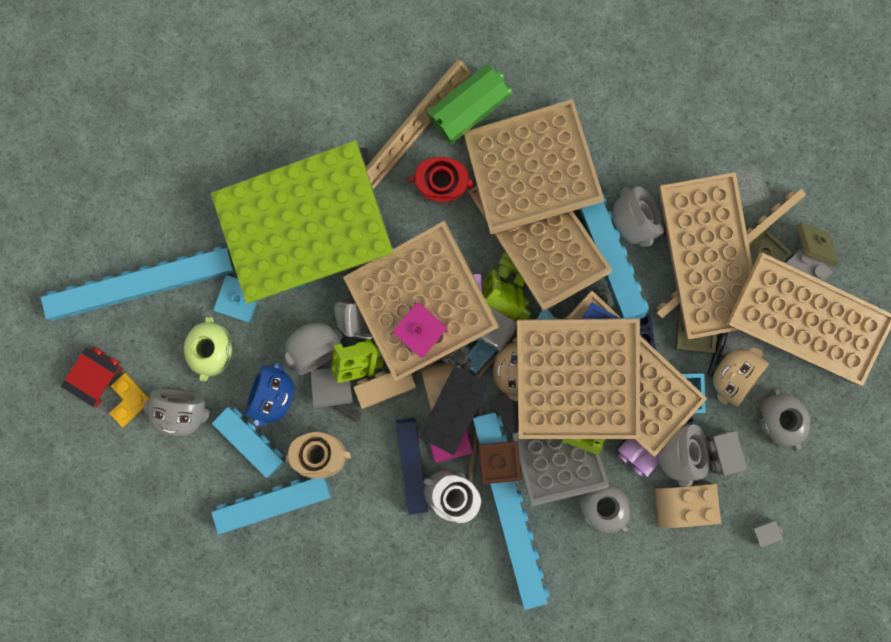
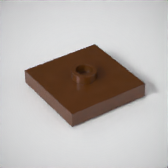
(499, 462)

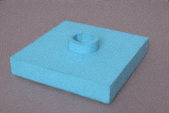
(232, 301)

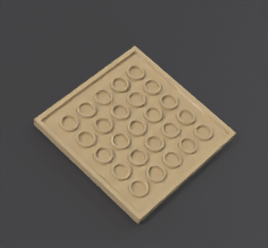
(533, 167)
(427, 272)
(579, 378)

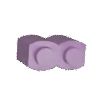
(633, 452)

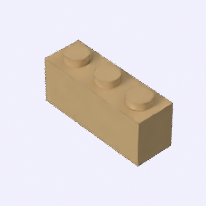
(382, 388)

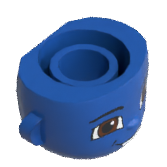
(270, 395)

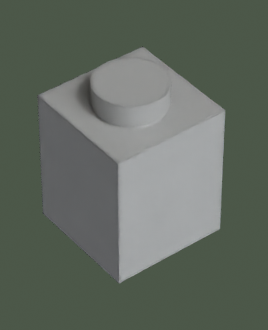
(766, 533)

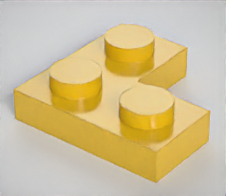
(132, 402)

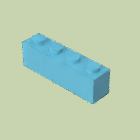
(248, 441)

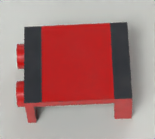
(91, 375)

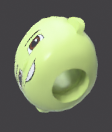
(222, 353)

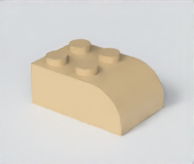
(434, 378)
(687, 505)

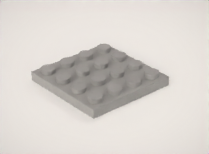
(558, 470)

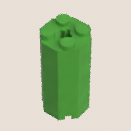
(469, 103)

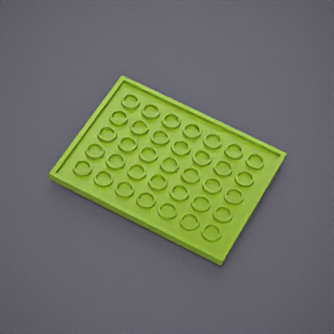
(302, 222)

